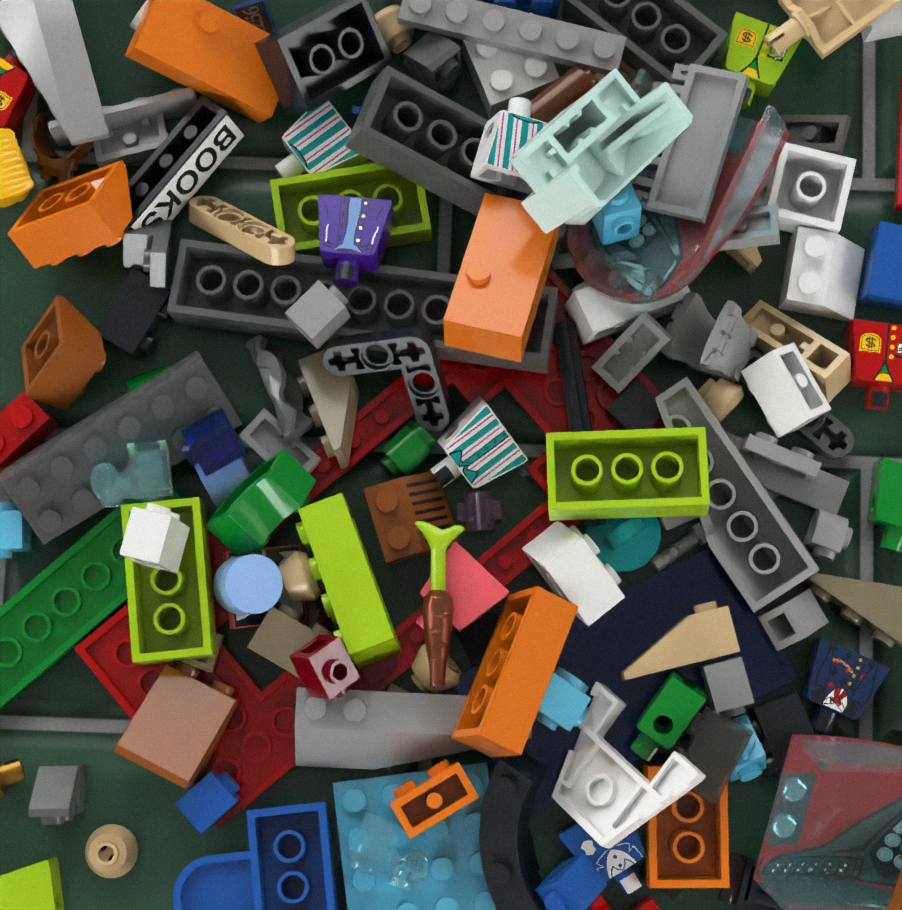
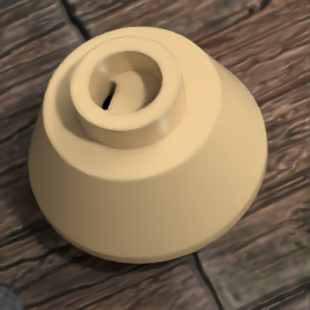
(395, 35)
(721, 396)
(298, 578)
(422, 673)
(119, 842)

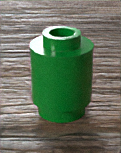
(407, 449)

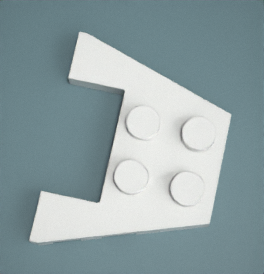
(605, 789)

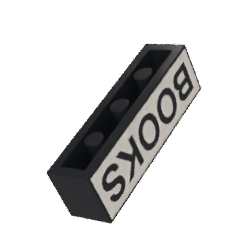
(182, 163)

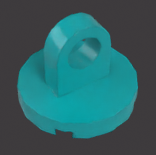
(626, 542)

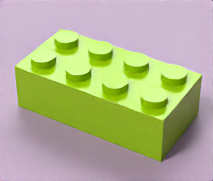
(297, 203)
(627, 473)
(346, 574)
(169, 610)

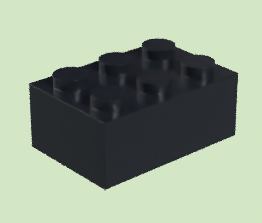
(323, 54)

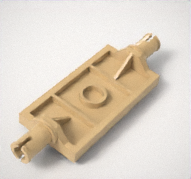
(825, 22)

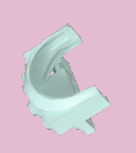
(596, 149)

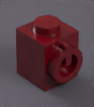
(325, 667)

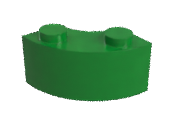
(261, 503)

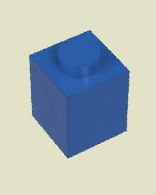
(209, 800)
(571, 885)

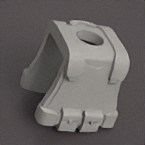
(708, 344)

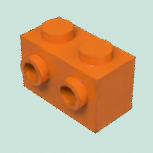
(433, 799)

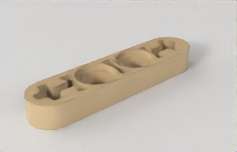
(242, 230)

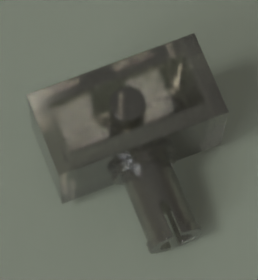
(715, 750)

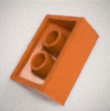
(75, 216)

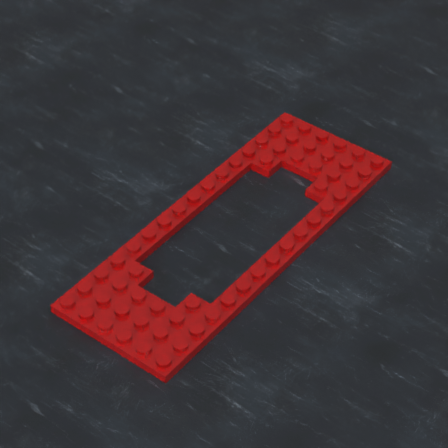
(261, 733)

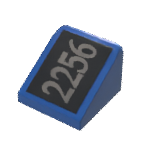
(256, 13)

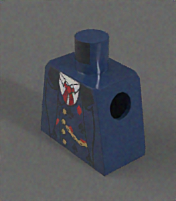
(838, 683)

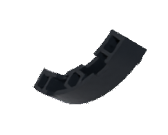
(505, 834)

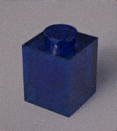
(212, 442)

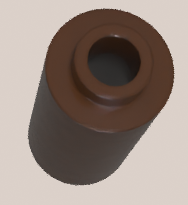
(562, 94)

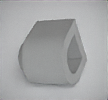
(827, 535)

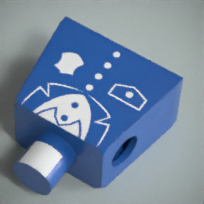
(611, 862)

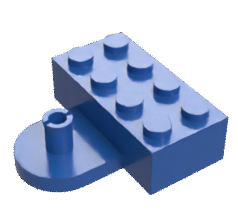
(283, 870)

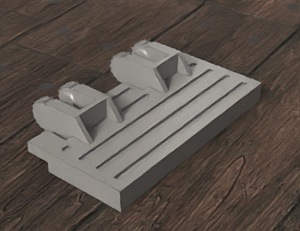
(694, 160)

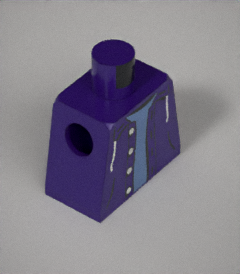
(353, 235)

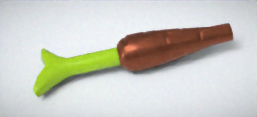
(438, 603)

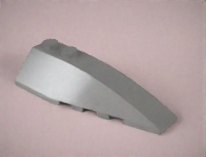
(55, 56)
(742, 520)
(375, 728)

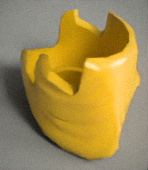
(14, 170)

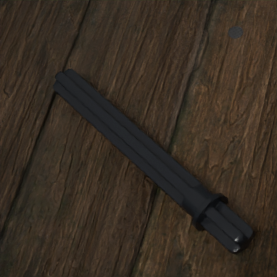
(573, 384)

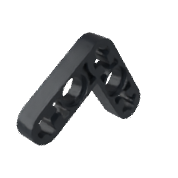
(408, 361)

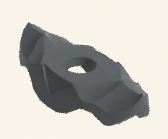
(281, 388)

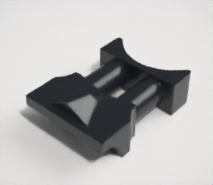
(743, 887)

